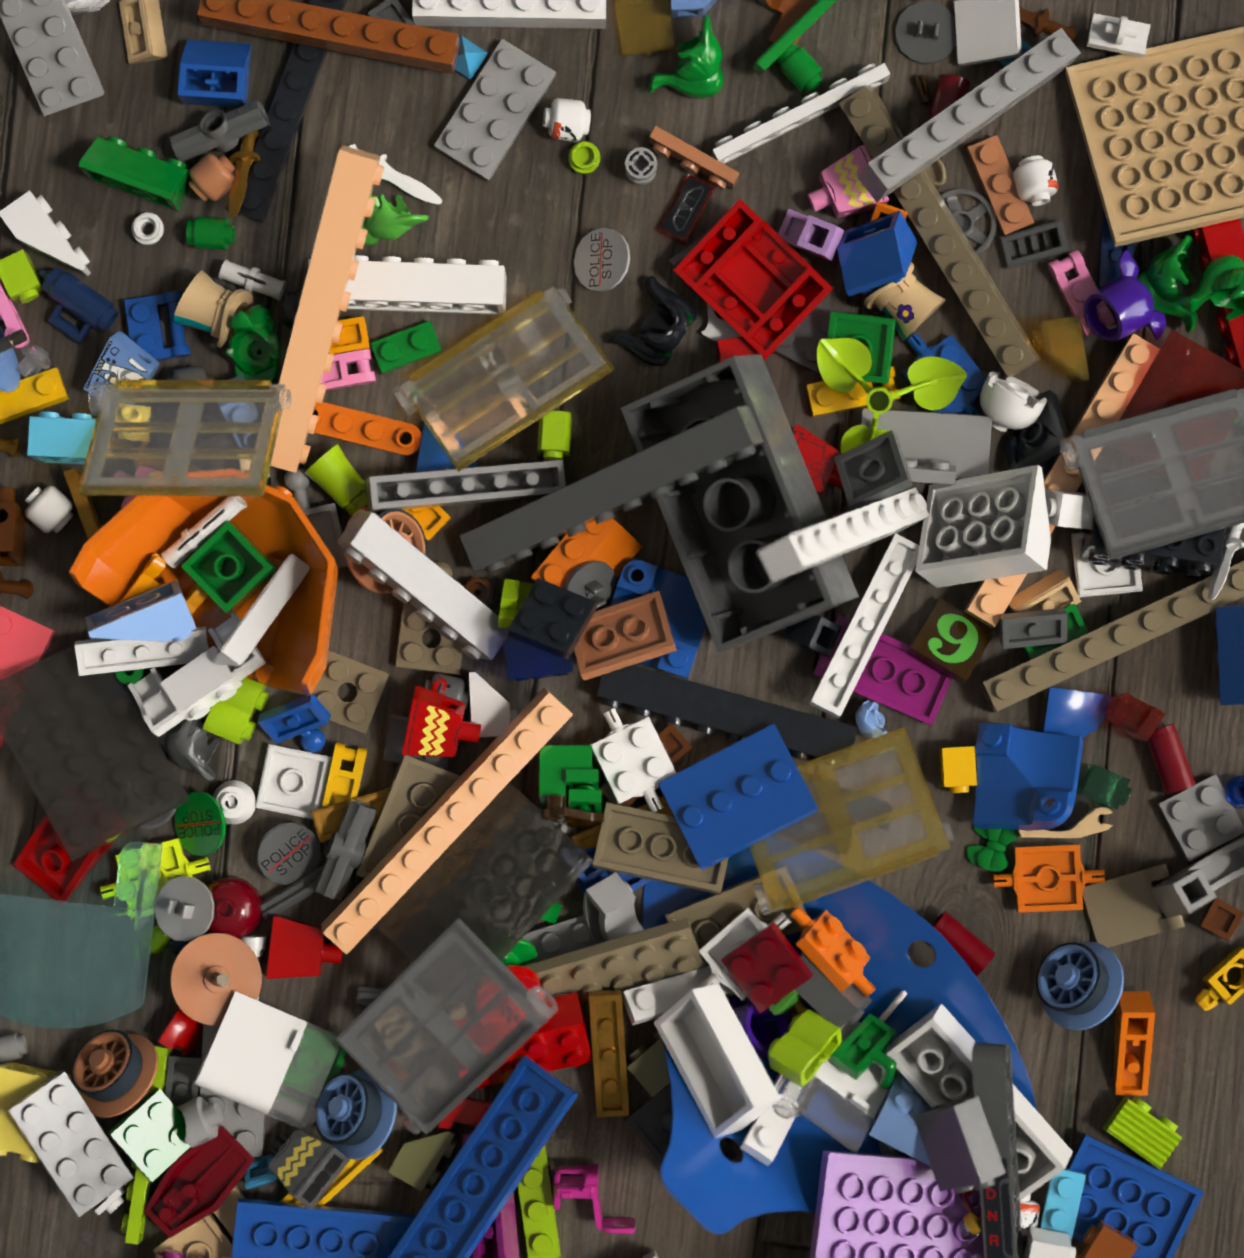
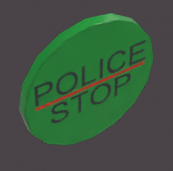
(200, 824)

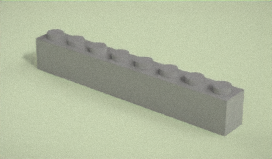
(968, 115)

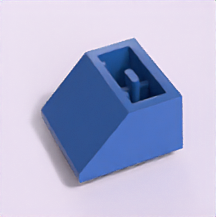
(214, 73)
(876, 253)

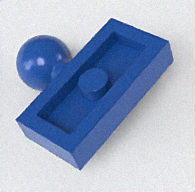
(297, 718)

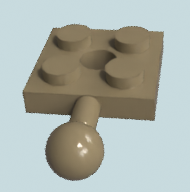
(413, 652)
(369, 686)

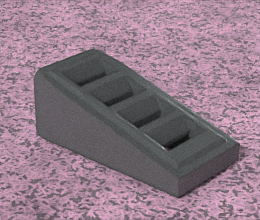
(1064, 245)

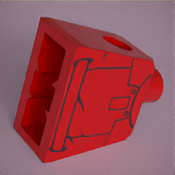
(818, 459)

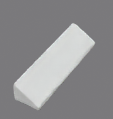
(262, 612)

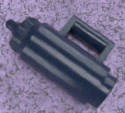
(80, 301)

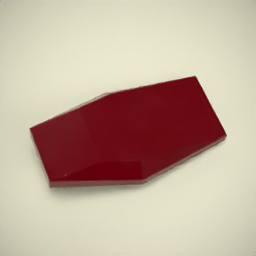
(198, 1183)

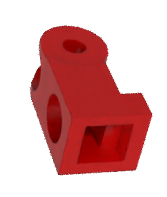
(468, 1112)

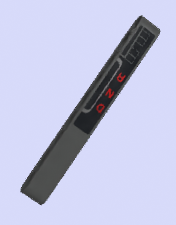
(1002, 1200)

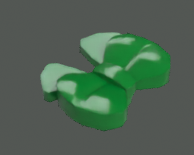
(992, 857)

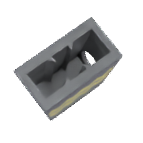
(306, 1165)

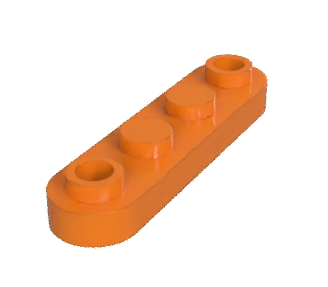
(366, 429)

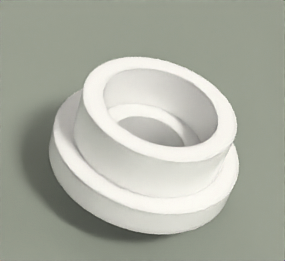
(142, 220)

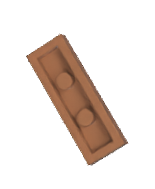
(693, 159)
(999, 185)

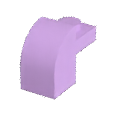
(811, 234)

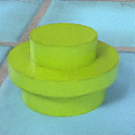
(584, 157)

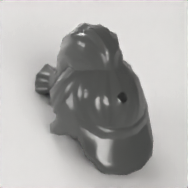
(189, 748)

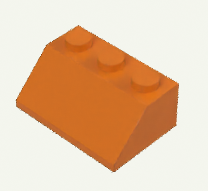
(600, 542)

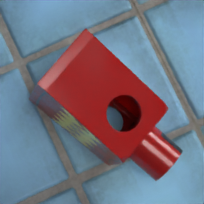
(437, 725)

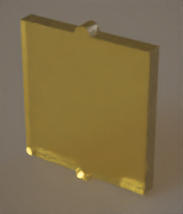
(644, 26)

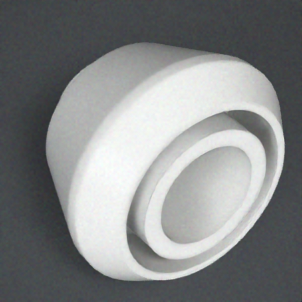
(245, 798)

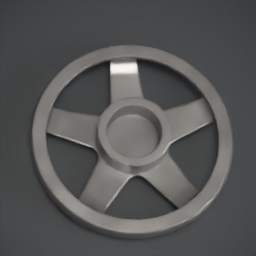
(967, 219)

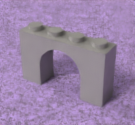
(1196, 883)

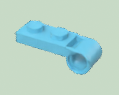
(1062, 1201)

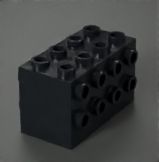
(1192, 556)

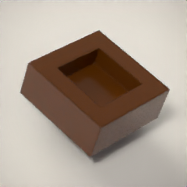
(1221, 919)

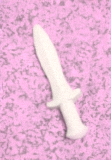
(407, 183)
(1230, 545)

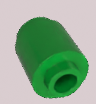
(800, 68)
(210, 233)

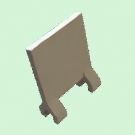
(1126, 909)

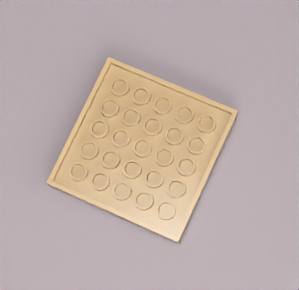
(1165, 134)

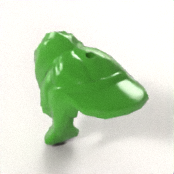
(389, 221)

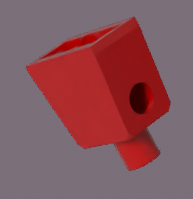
(299, 949)

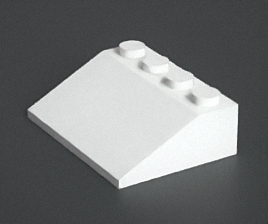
(985, 528)

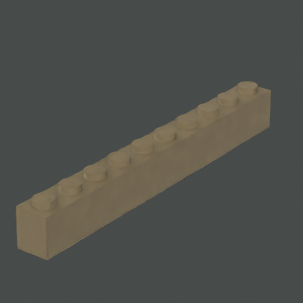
(945, 239)
(1110, 640)

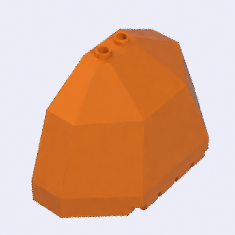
(149, 524)

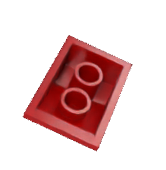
(49, 865)

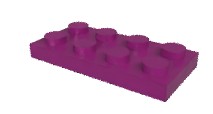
(895, 678)

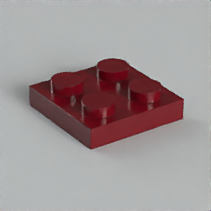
(767, 967)

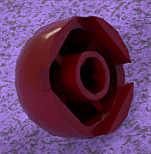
(236, 907)

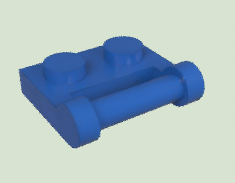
(146, 325)

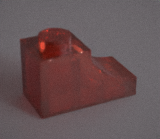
(1133, 717)

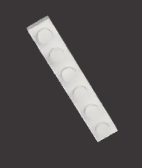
(787, 119)
(866, 626)

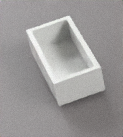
(716, 1060)

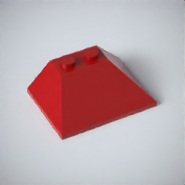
(753, 278)

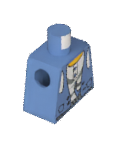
(122, 361)

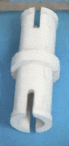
(273, 287)

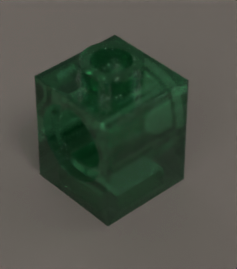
(1104, 787)

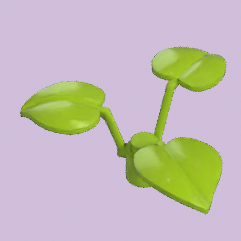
(847, 360)

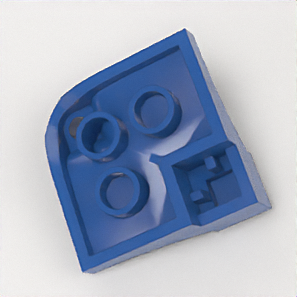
(681, 608)
(1024, 777)

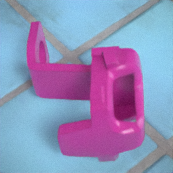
(587, 1188)

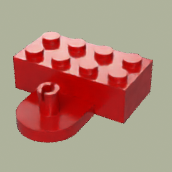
(557, 1043)

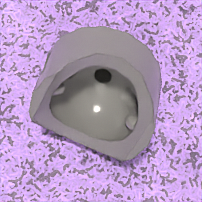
(201, 1120)

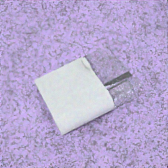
(269, 1061)
(835, 1099)

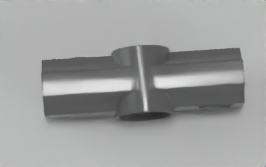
(219, 130)
(345, 849)

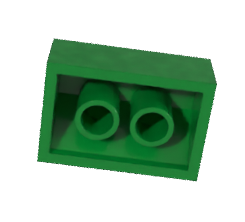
(136, 172)

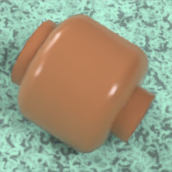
(212, 177)

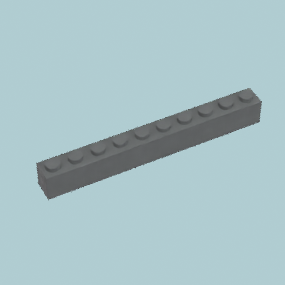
(612, 489)

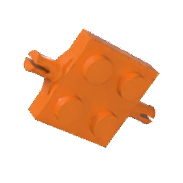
(1048, 878)
(833, 950)

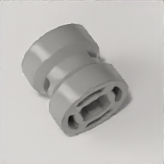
(641, 172)

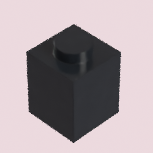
(814, 634)

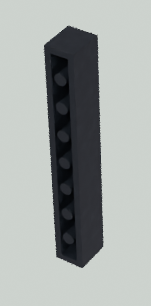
(722, 711)

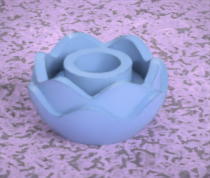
(870, 720)

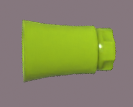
(339, 480)

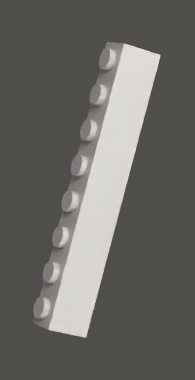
(843, 534)

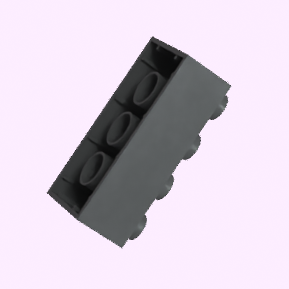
(740, 508)

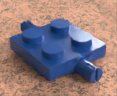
(952, 350)

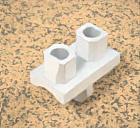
(1118, 35)

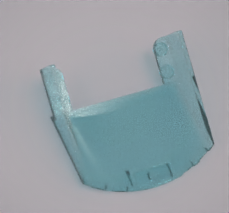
(80, 959)

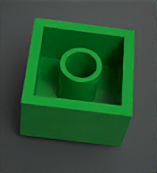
(230, 567)

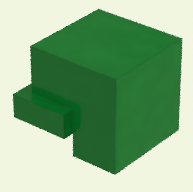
(565, 769)

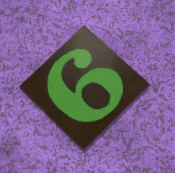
(952, 641)

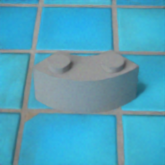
(610, 910)

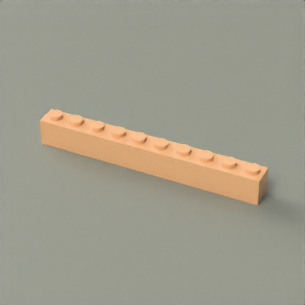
(323, 299)
(1103, 408)
(445, 820)

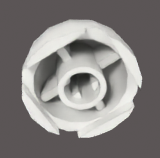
(1010, 402)

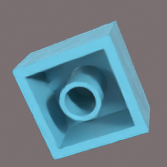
(60, 438)

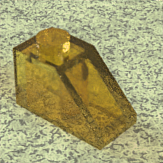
(1063, 347)

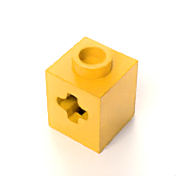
(958, 768)

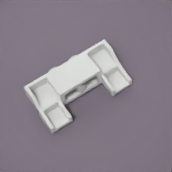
(193, 687)

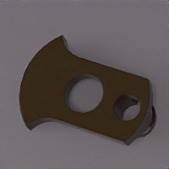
(559, 813)

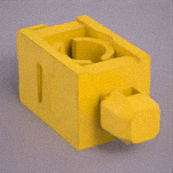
(1208, 997)

